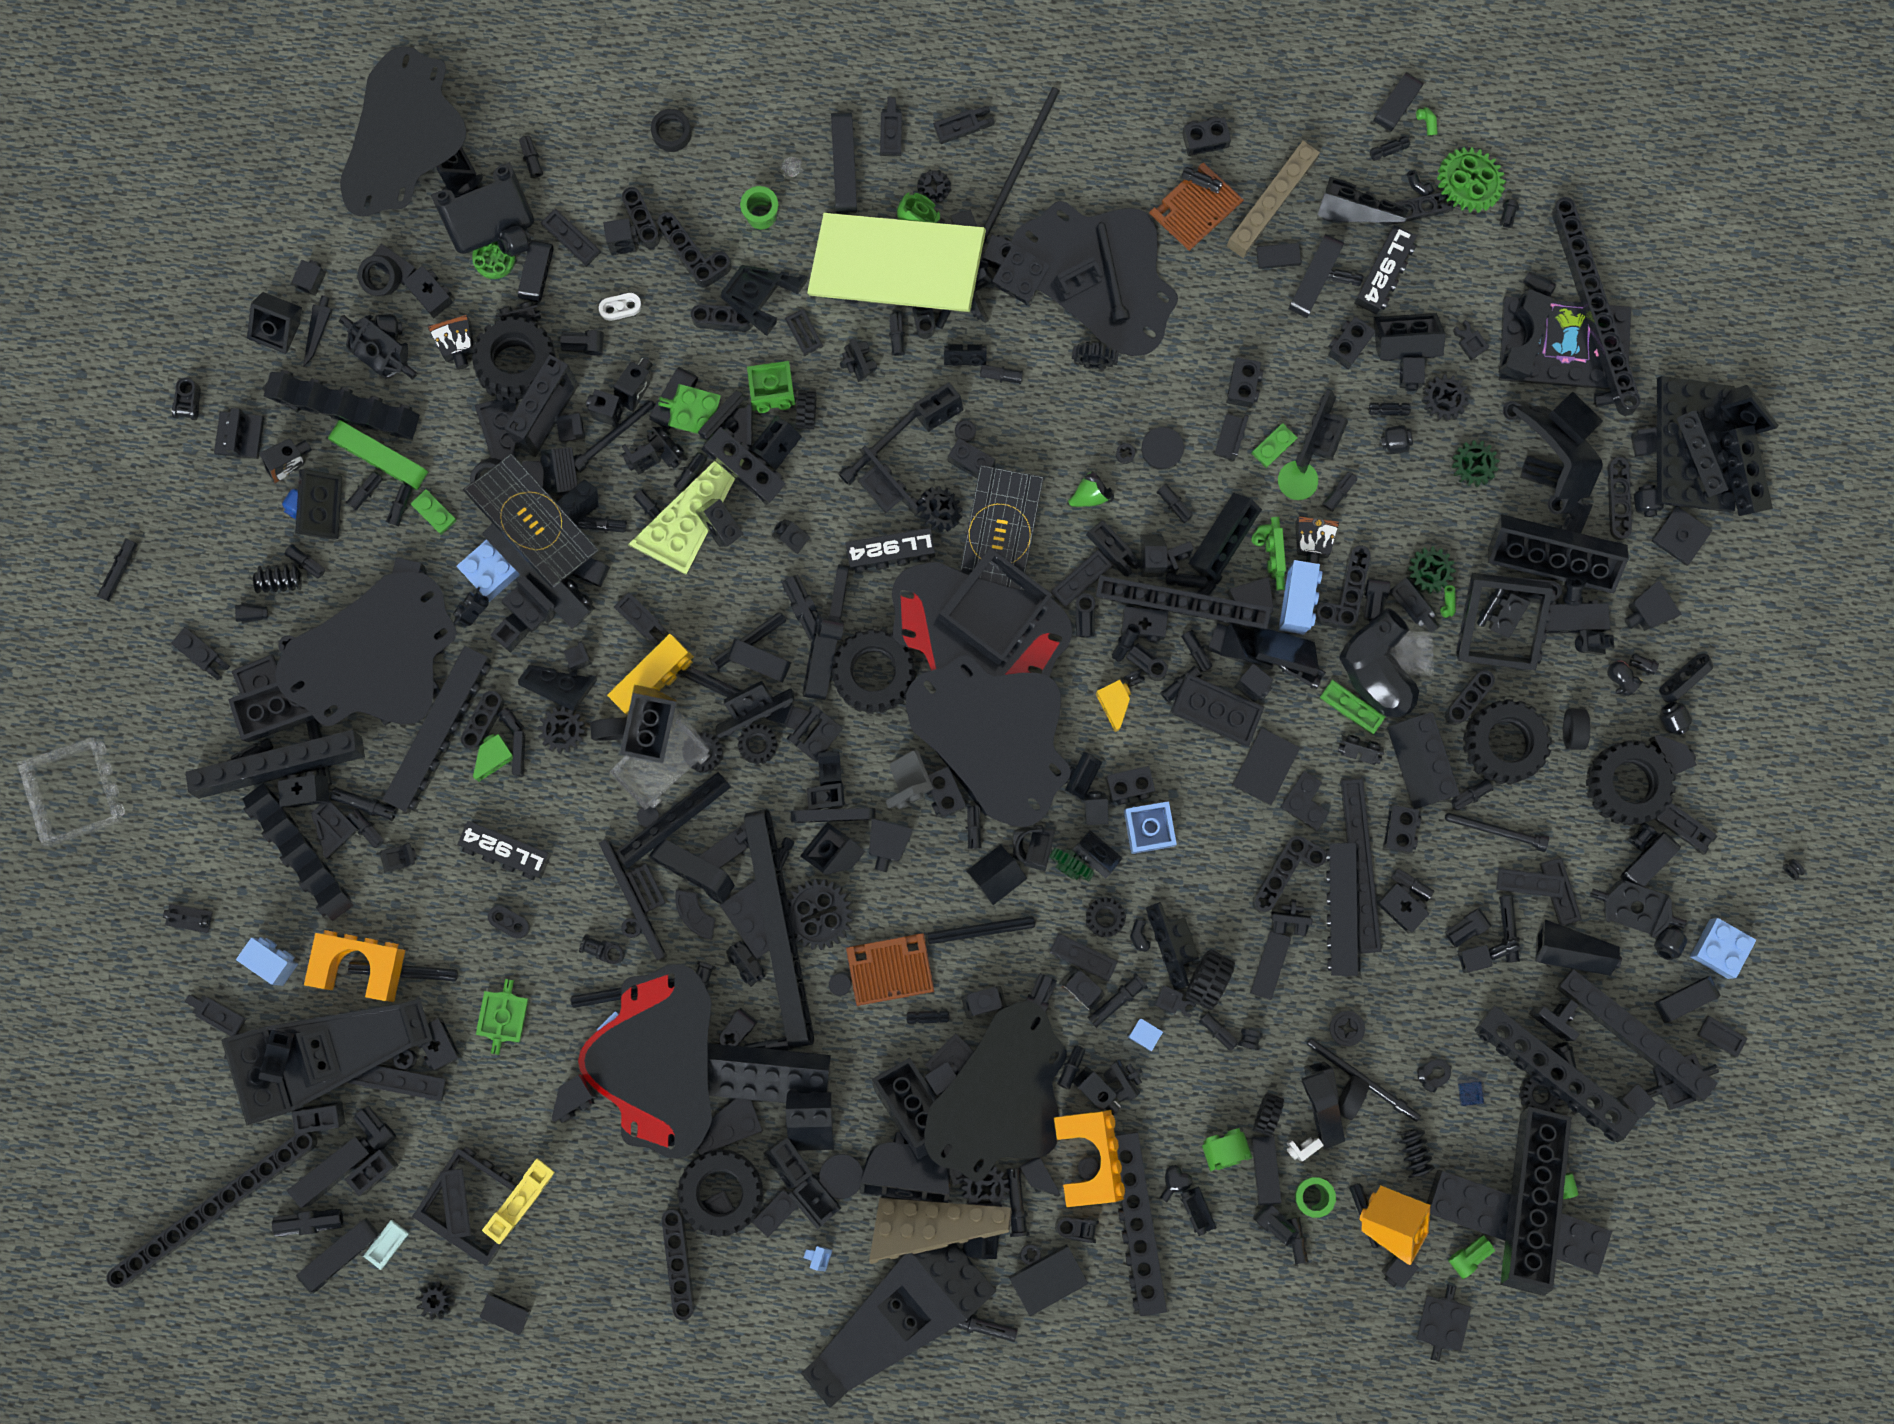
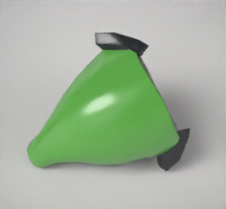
(1091, 492)

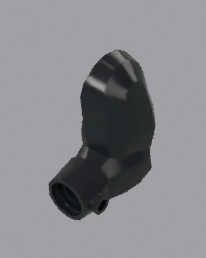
(1375, 671)

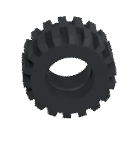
(1210, 979)

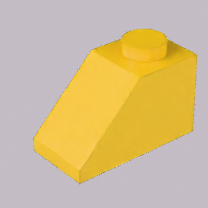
(1114, 702)

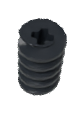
(277, 579)
(1416, 1152)

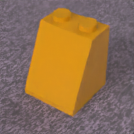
(1396, 1222)

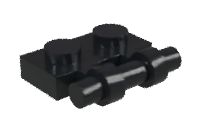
(1508, 615)

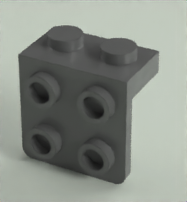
(910, 779)

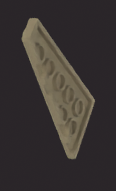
(926, 1226)

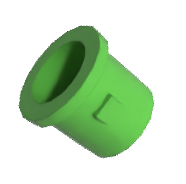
(756, 197)
(1327, 1200)

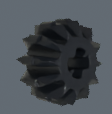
(428, 1305)

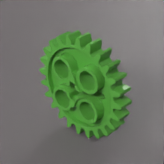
(1471, 179)

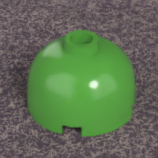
(917, 208)

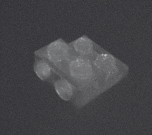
(1415, 653)

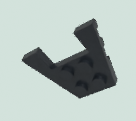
(752, 288)

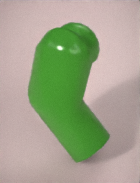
(1430, 119)
(1261, 534)
(1450, 602)

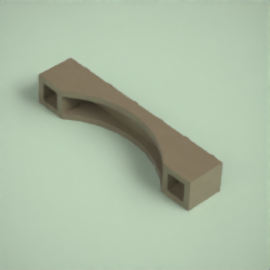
(1272, 199)

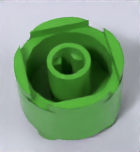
(1226, 1150)

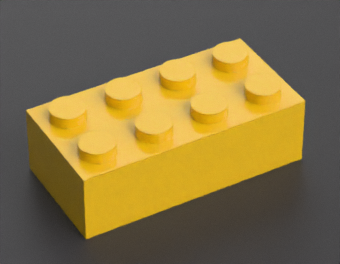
(654, 671)

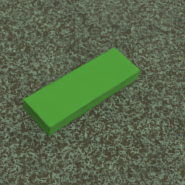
(1352, 707)

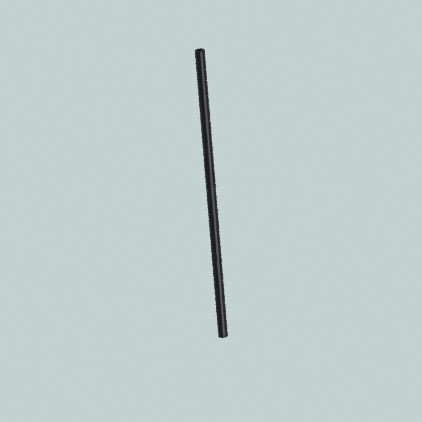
(1011, 178)

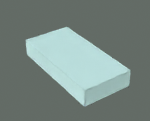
(386, 1244)

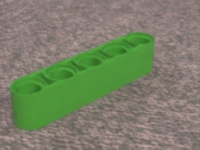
(378, 455)

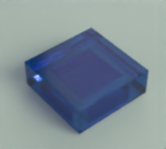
(1470, 1093)

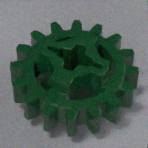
(1482, 467)
(1429, 561)
(1071, 864)

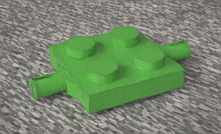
(690, 408)
(1275, 547)
(502, 1016)

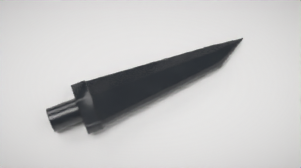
(318, 322)

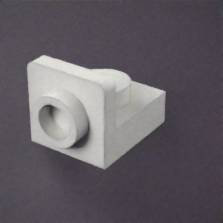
(1309, 1146)

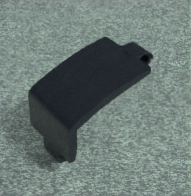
(1580, 461)

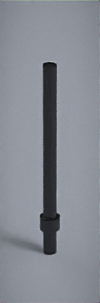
(1398, 1104)

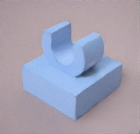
(819, 1258)

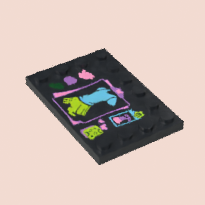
(1567, 347)

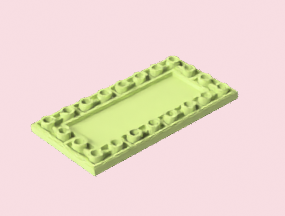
(896, 262)

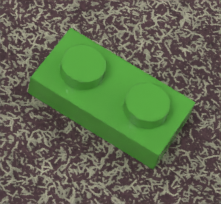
(1274, 445)
(433, 512)

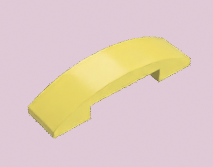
(519, 1201)

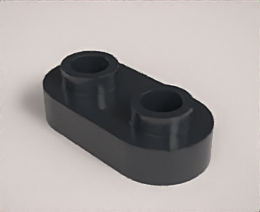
(509, 922)

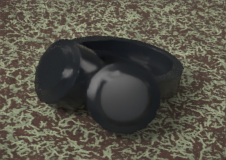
(1426, 1070)

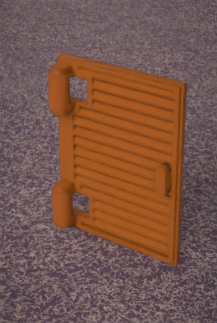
(1195, 209)
(890, 970)

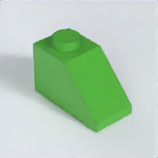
(491, 756)

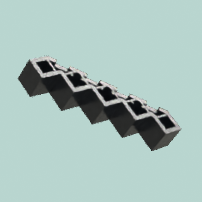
(341, 404)
(297, 852)

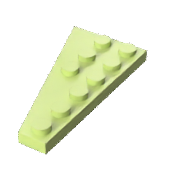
(678, 530)

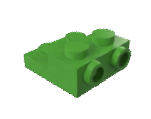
(771, 386)

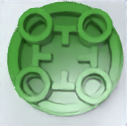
(492, 262)

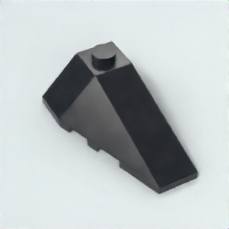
(1346, 204)

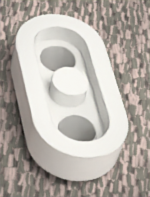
(620, 307)

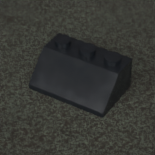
(1409, 336)
(648, 724)

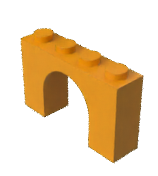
(383, 960)
(1099, 1129)

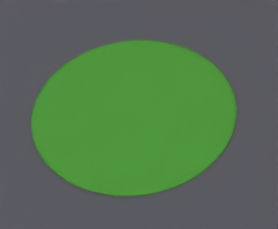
(1297, 484)

